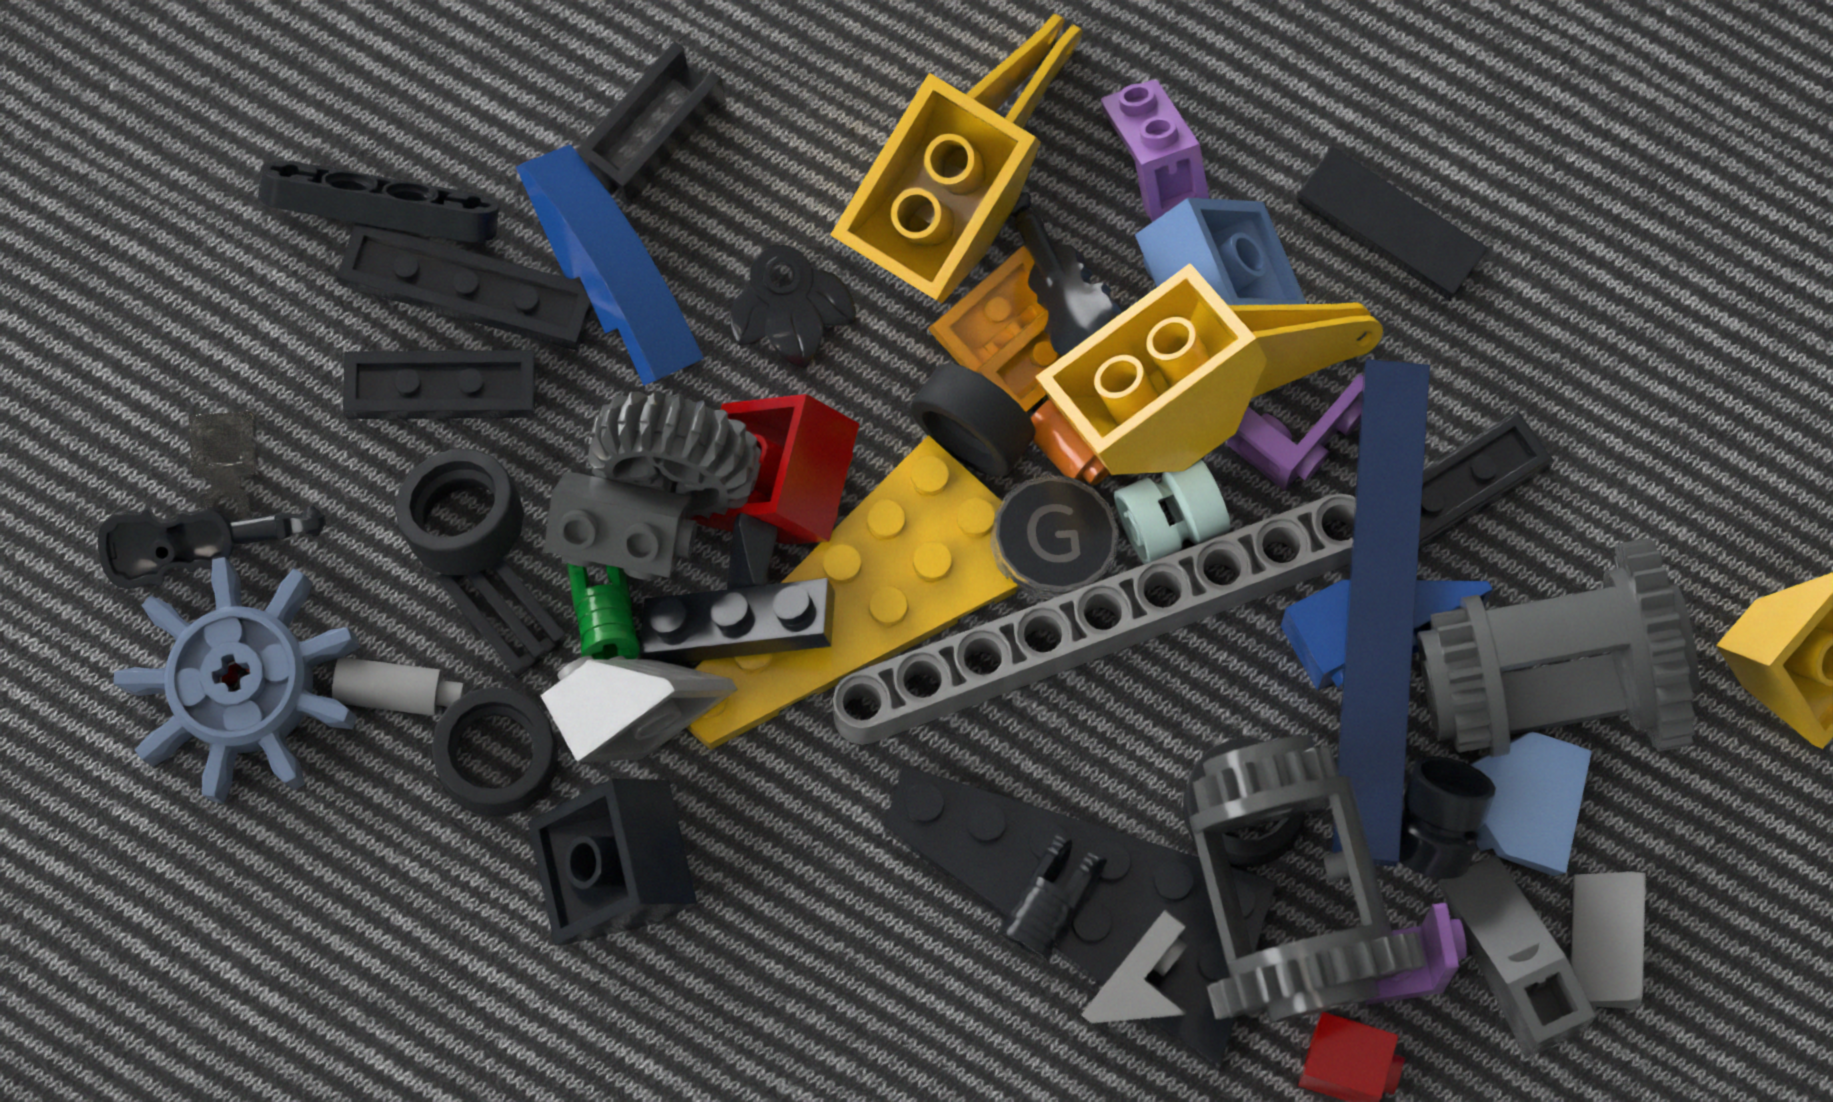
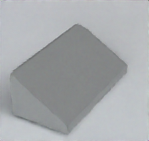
(1609, 937)

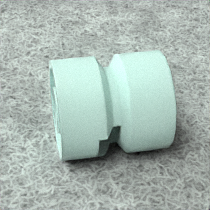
(1192, 503)

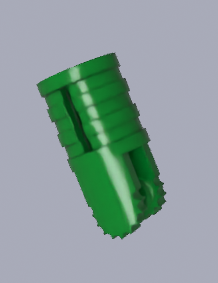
(604, 614)

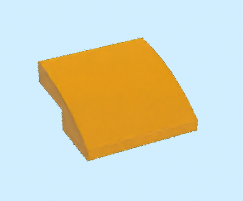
(1001, 331)

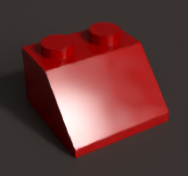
(802, 466)

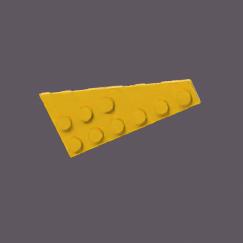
(900, 574)

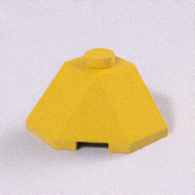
(1786, 656)

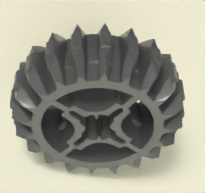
(676, 450)

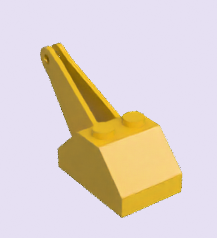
(953, 170)
(1183, 366)

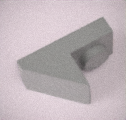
(1128, 992)

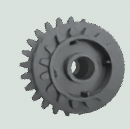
(1633, 616)
(1319, 972)

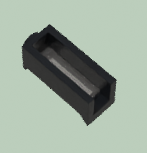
(650, 124)

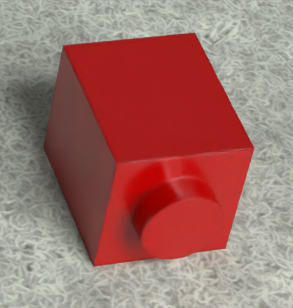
(1351, 1060)

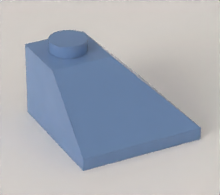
(1228, 246)

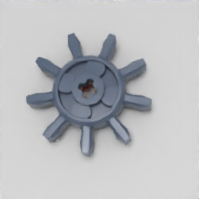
(270, 697)

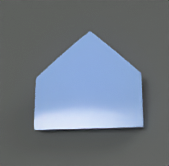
(1534, 801)

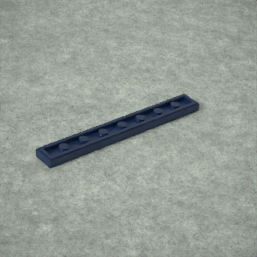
(1383, 599)

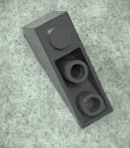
(1518, 957)

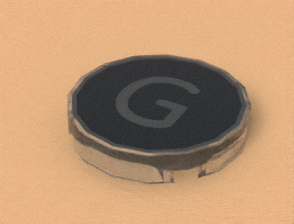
(1054, 536)

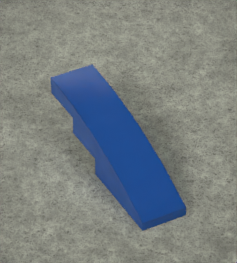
(612, 262)

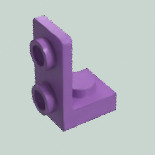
(1160, 143)
(1268, 442)
(1442, 946)

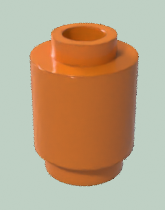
(1065, 446)

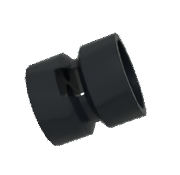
(1441, 816)

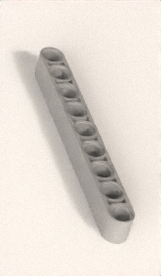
(1081, 642)

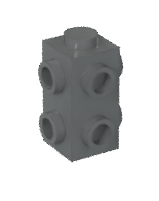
(619, 526)

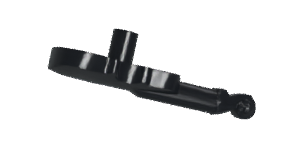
(1062, 284)
(142, 547)

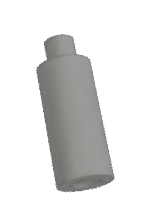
(393, 686)

